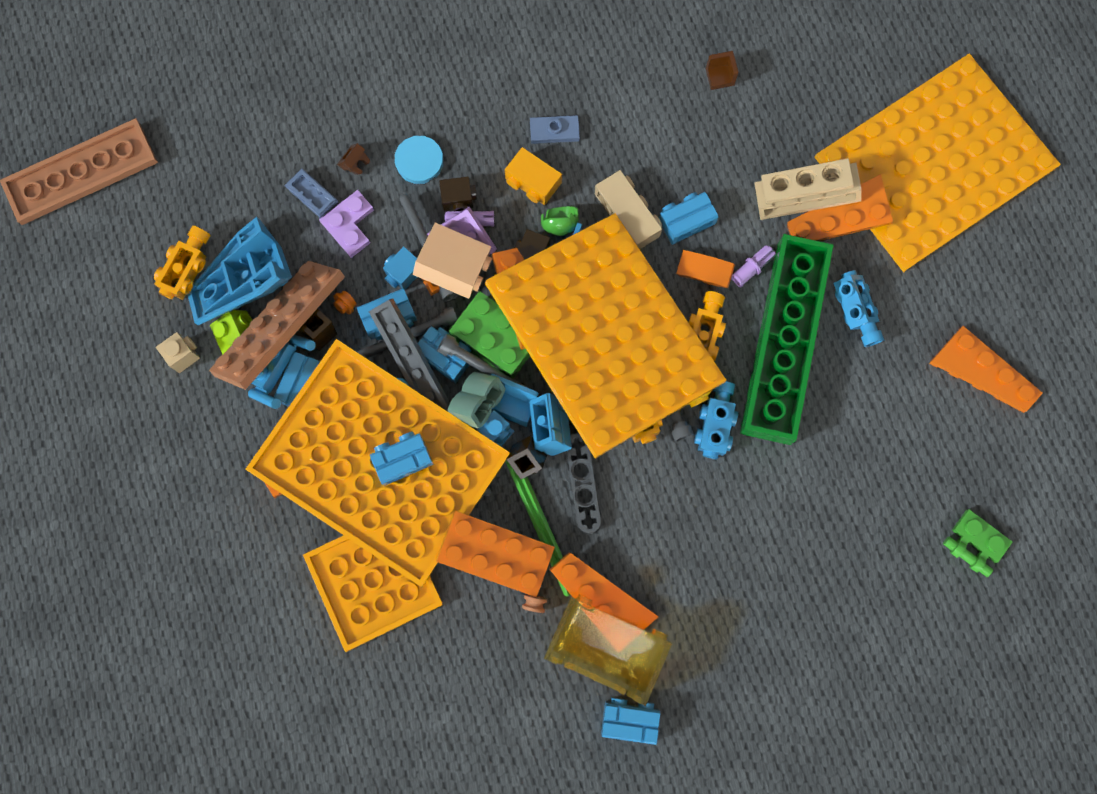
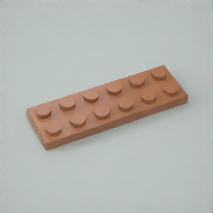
(78, 171)
(276, 324)

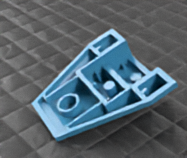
(240, 274)

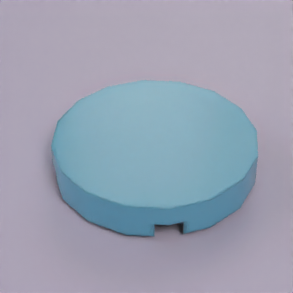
(419, 159)

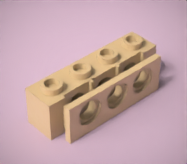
(808, 189)

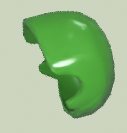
(560, 220)

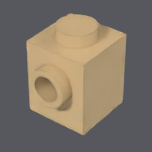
(178, 352)

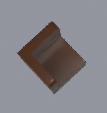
(721, 70)

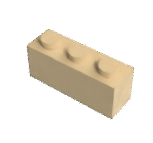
(619, 197)

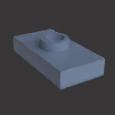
(554, 129)
(311, 193)

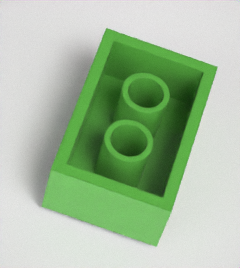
(490, 335)

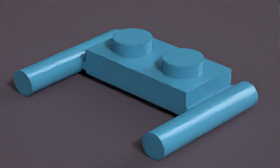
(271, 373)

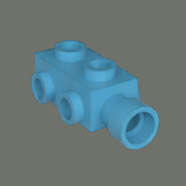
(856, 306)
(715, 425)

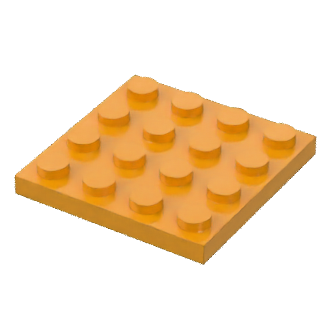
(365, 593)

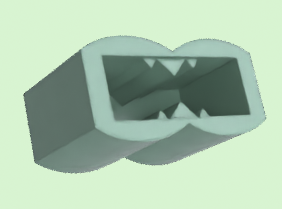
(477, 399)

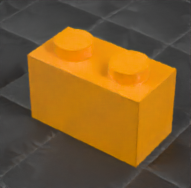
(532, 176)

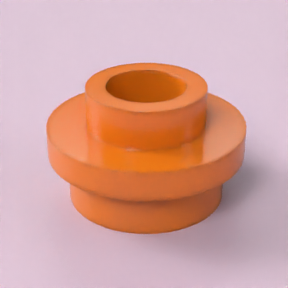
(344, 302)

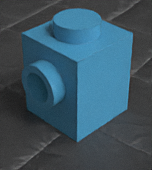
(400, 269)

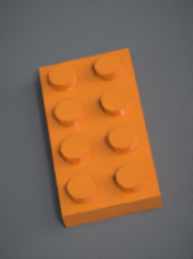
(495, 553)

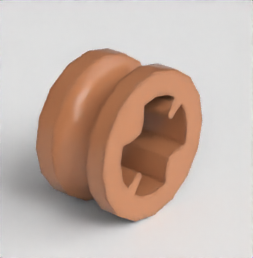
(534, 604)

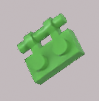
(982, 537)

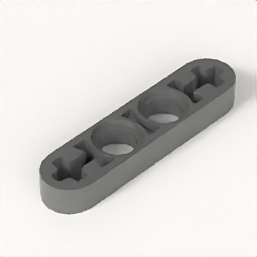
(583, 483)

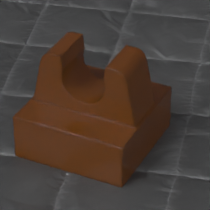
(351, 157)

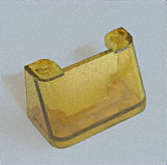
(608, 649)

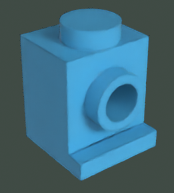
(496, 429)

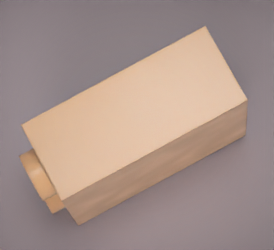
(452, 261)

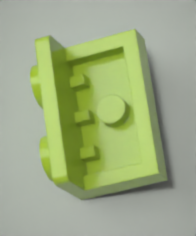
(230, 327)

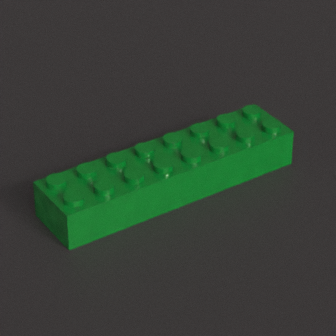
(786, 340)

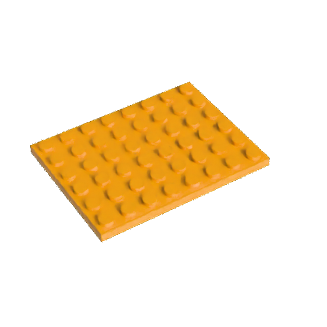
(944, 159)
(605, 334)
(325, 466)

